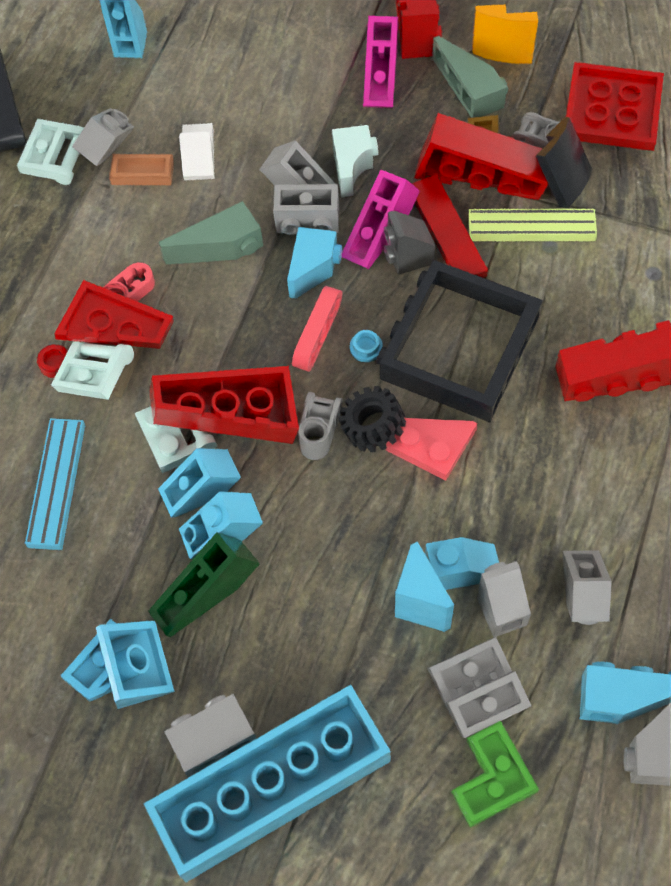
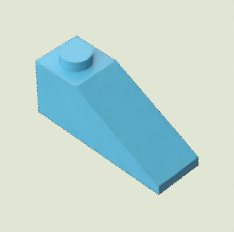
(125, 27)

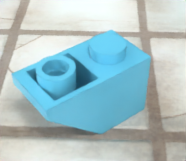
(225, 513)

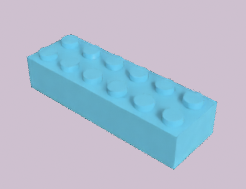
(267, 783)

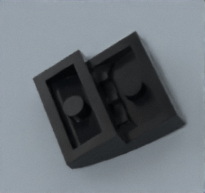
(564, 163)

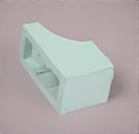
(353, 155)

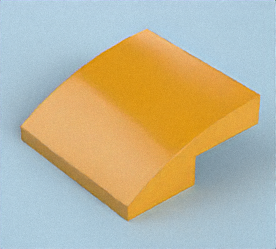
(504, 35)

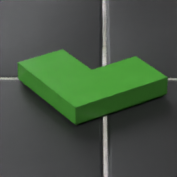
(504, 777)

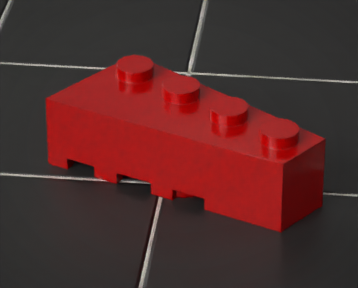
(617, 366)
(228, 402)

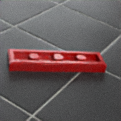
(447, 227)

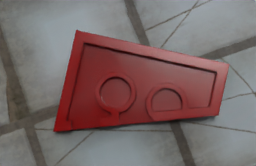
(112, 319)

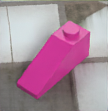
(381, 61)
(368, 235)

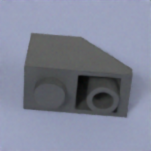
(408, 243)

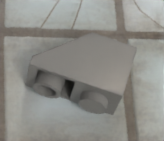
(103, 135)
(503, 598)

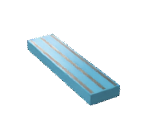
(55, 484)

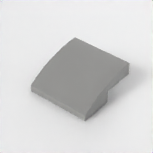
(479, 687)

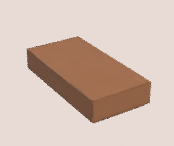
(141, 169)

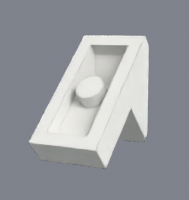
(197, 151)

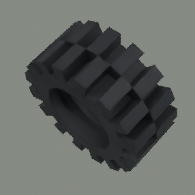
(378, 432)

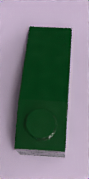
(204, 583)

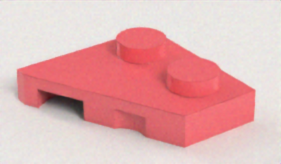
(433, 443)

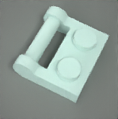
(44, 148)
(88, 376)
(168, 442)

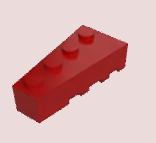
(417, 27)
(480, 158)

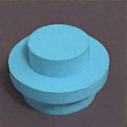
(365, 346)

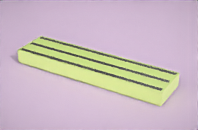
(532, 224)

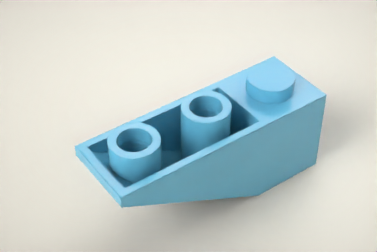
(621, 694)

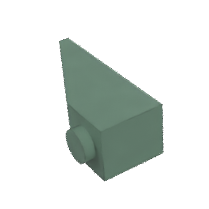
(470, 78)
(217, 238)

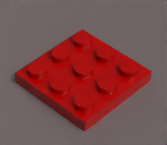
(615, 105)

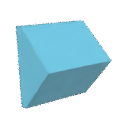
(421, 594)
(134, 662)

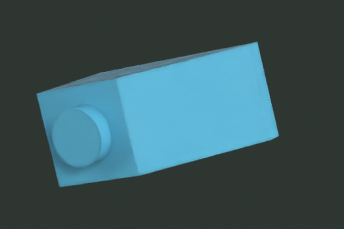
(312, 259)
(198, 480)
(460, 560)

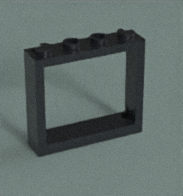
(438, 388)

